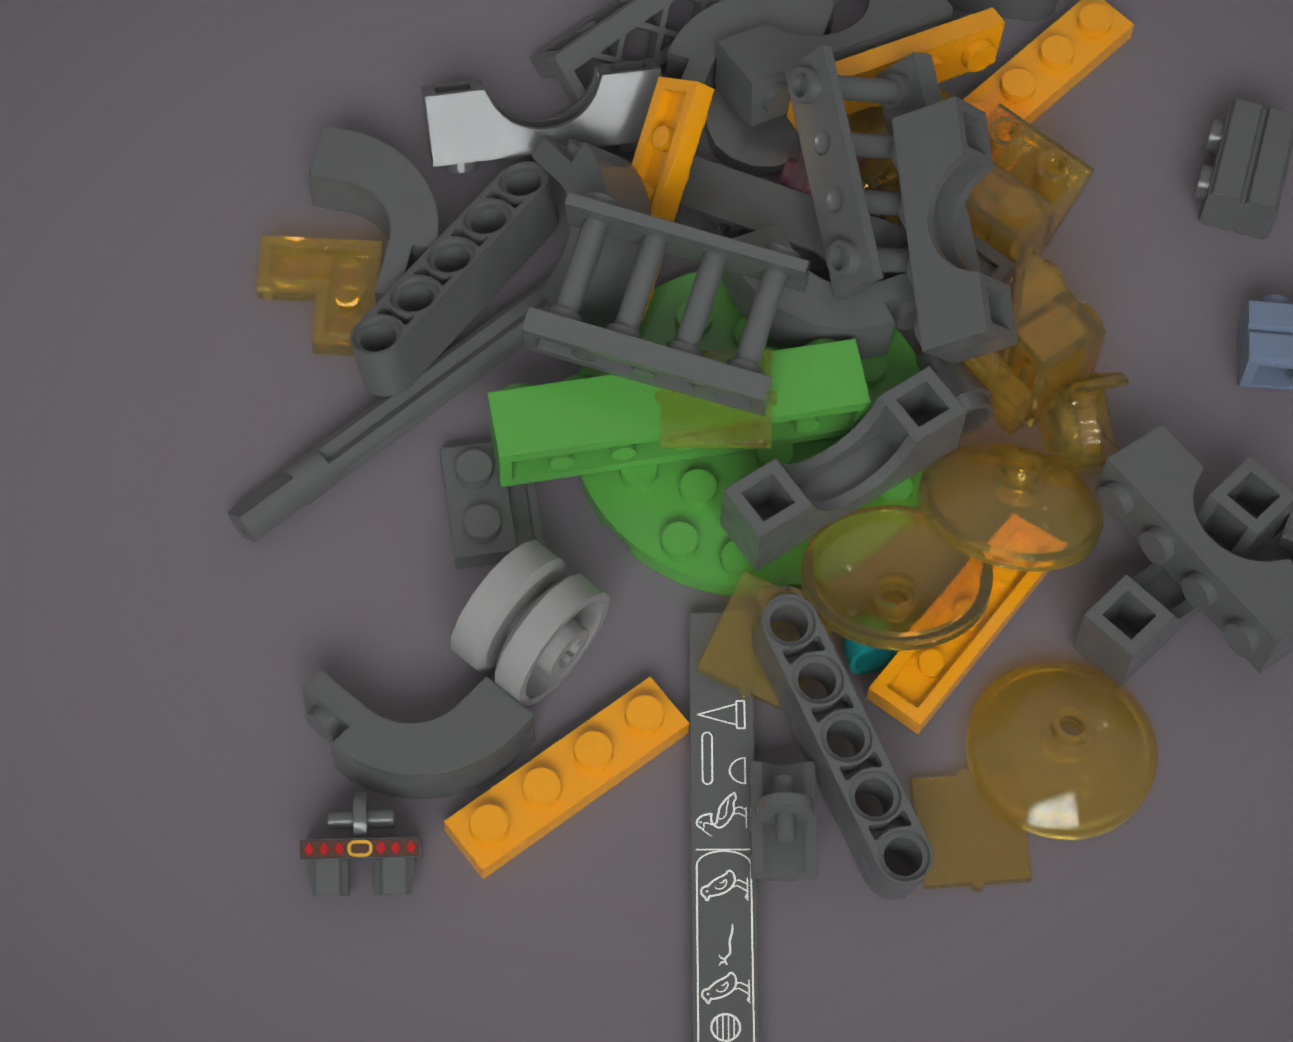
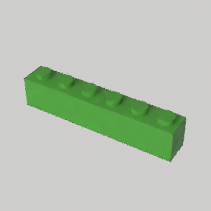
(616, 422)

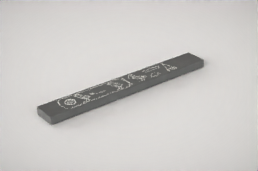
(721, 882)

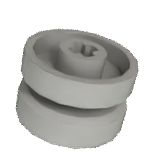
(529, 622)

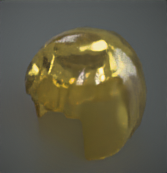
(1078, 423)

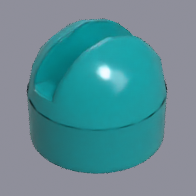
(865, 659)

